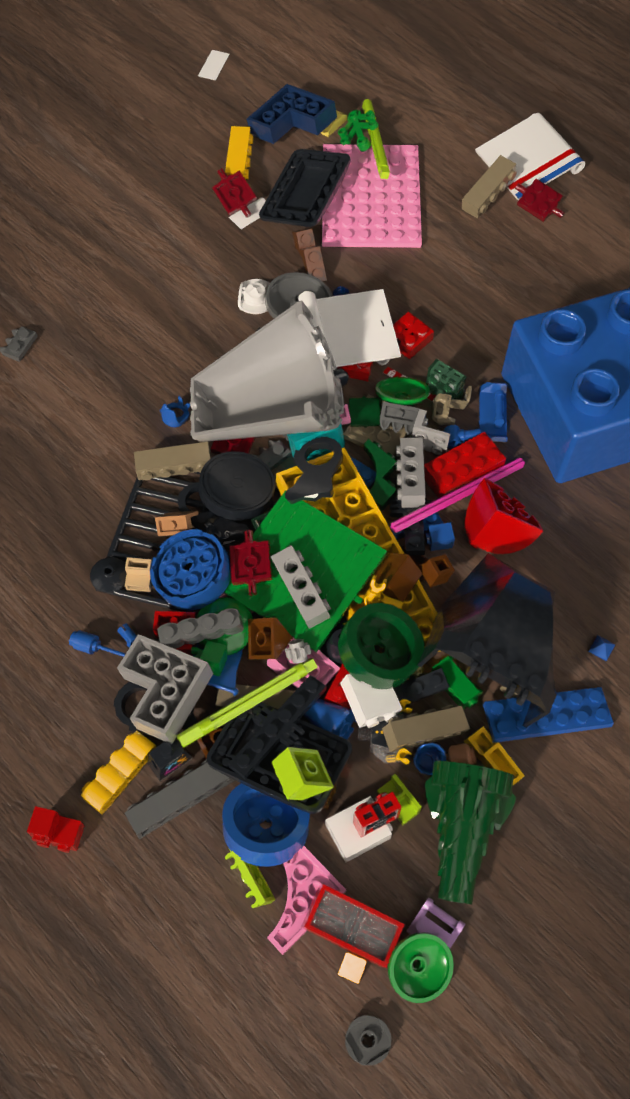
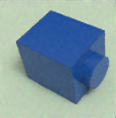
(440, 536)

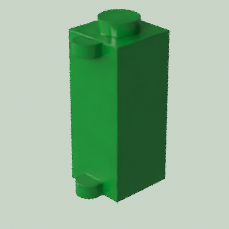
(461, 688)

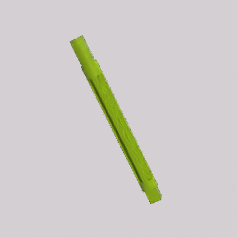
(377, 145)
(245, 702)

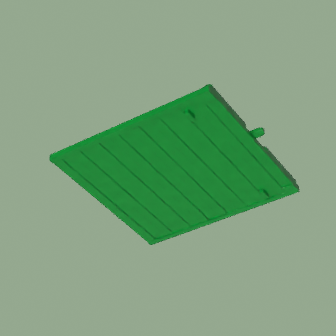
(334, 554)

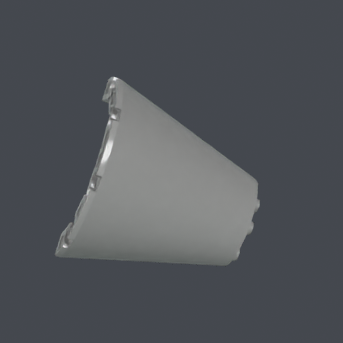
(269, 384)

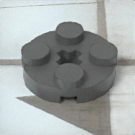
(381, 1044)

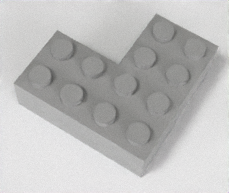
(172, 685)

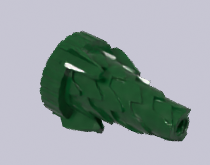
(469, 807)

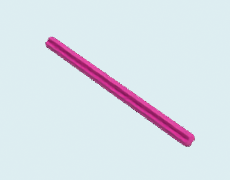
(454, 496)

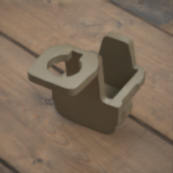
(443, 403)

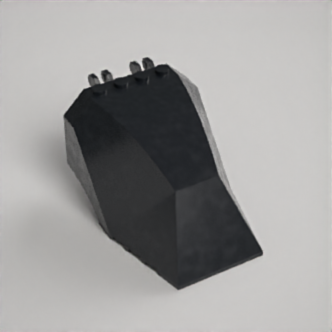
(503, 630)

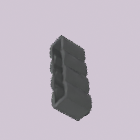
(205, 627)

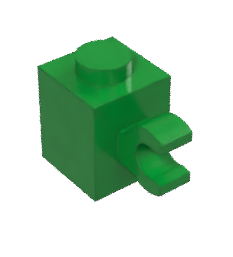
(214, 654)

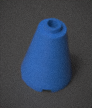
(331, 718)

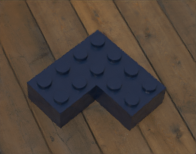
(288, 109)

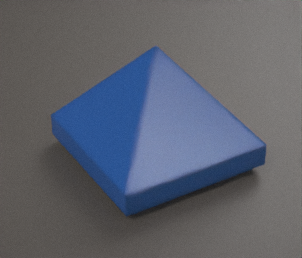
(601, 648)

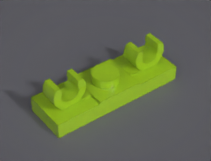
(254, 879)

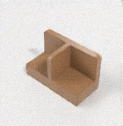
(174, 522)

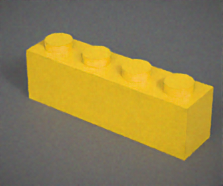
(239, 151)

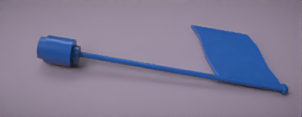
(226, 681)

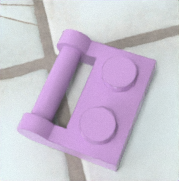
(424, 924)

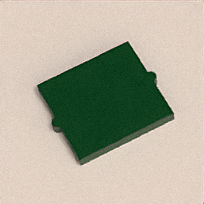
(364, 412)

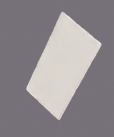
(213, 65)
(240, 219)

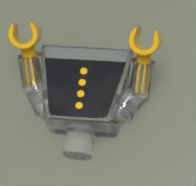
(378, 743)

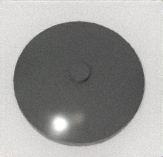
(286, 288)

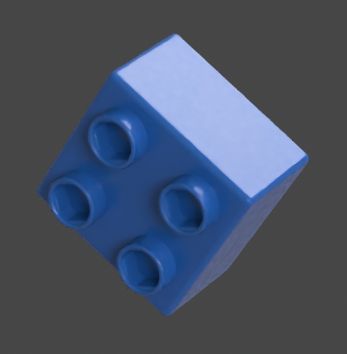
(574, 383)

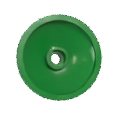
(402, 390)
(234, 642)
(429, 975)

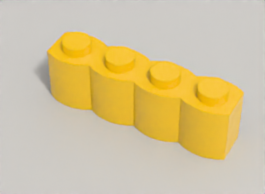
(118, 773)

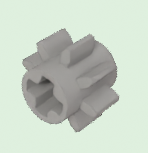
(298, 651)

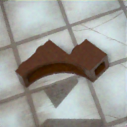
(310, 253)
(434, 570)

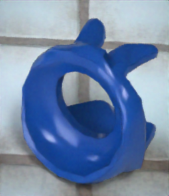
(169, 416)

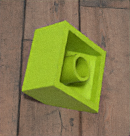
(301, 773)

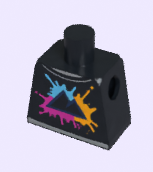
(168, 758)

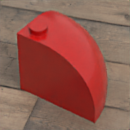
(498, 522)

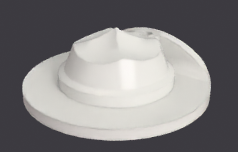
(252, 296)

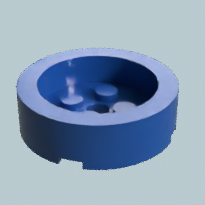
(204, 580)
(258, 846)

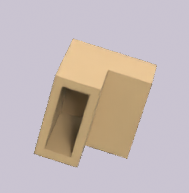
(138, 574)

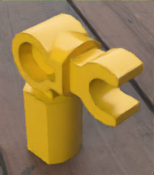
(374, 593)

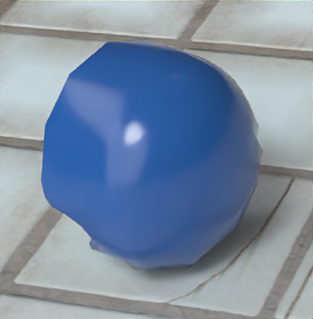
(426, 756)

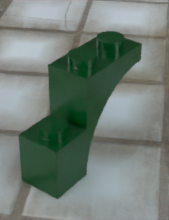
(384, 464)

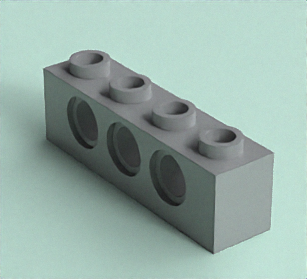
(411, 473)
(284, 562)

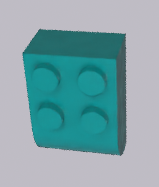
(298, 440)

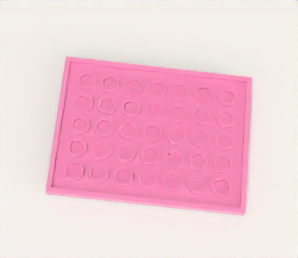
(374, 209)

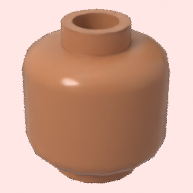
(462, 754)

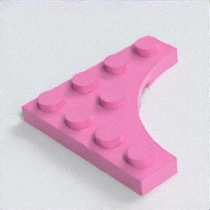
(303, 878)

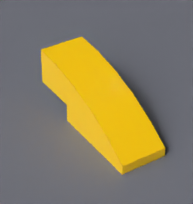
(493, 754)

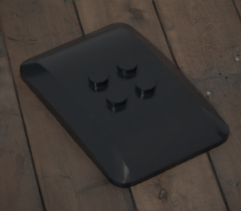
(305, 187)
(238, 732)

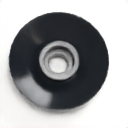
(108, 582)

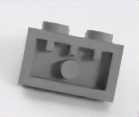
(433, 440)

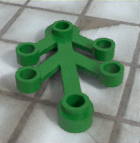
(355, 118)

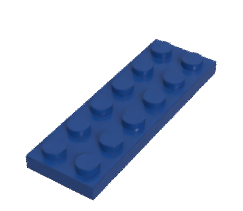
(569, 713)

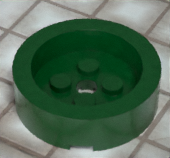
(392, 631)

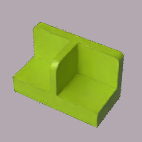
(409, 804)

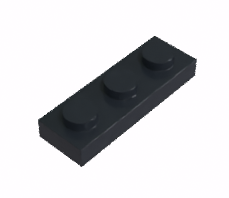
(422, 686)

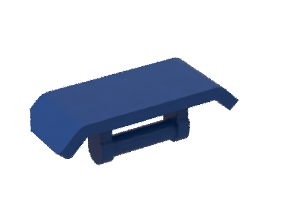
(493, 410)

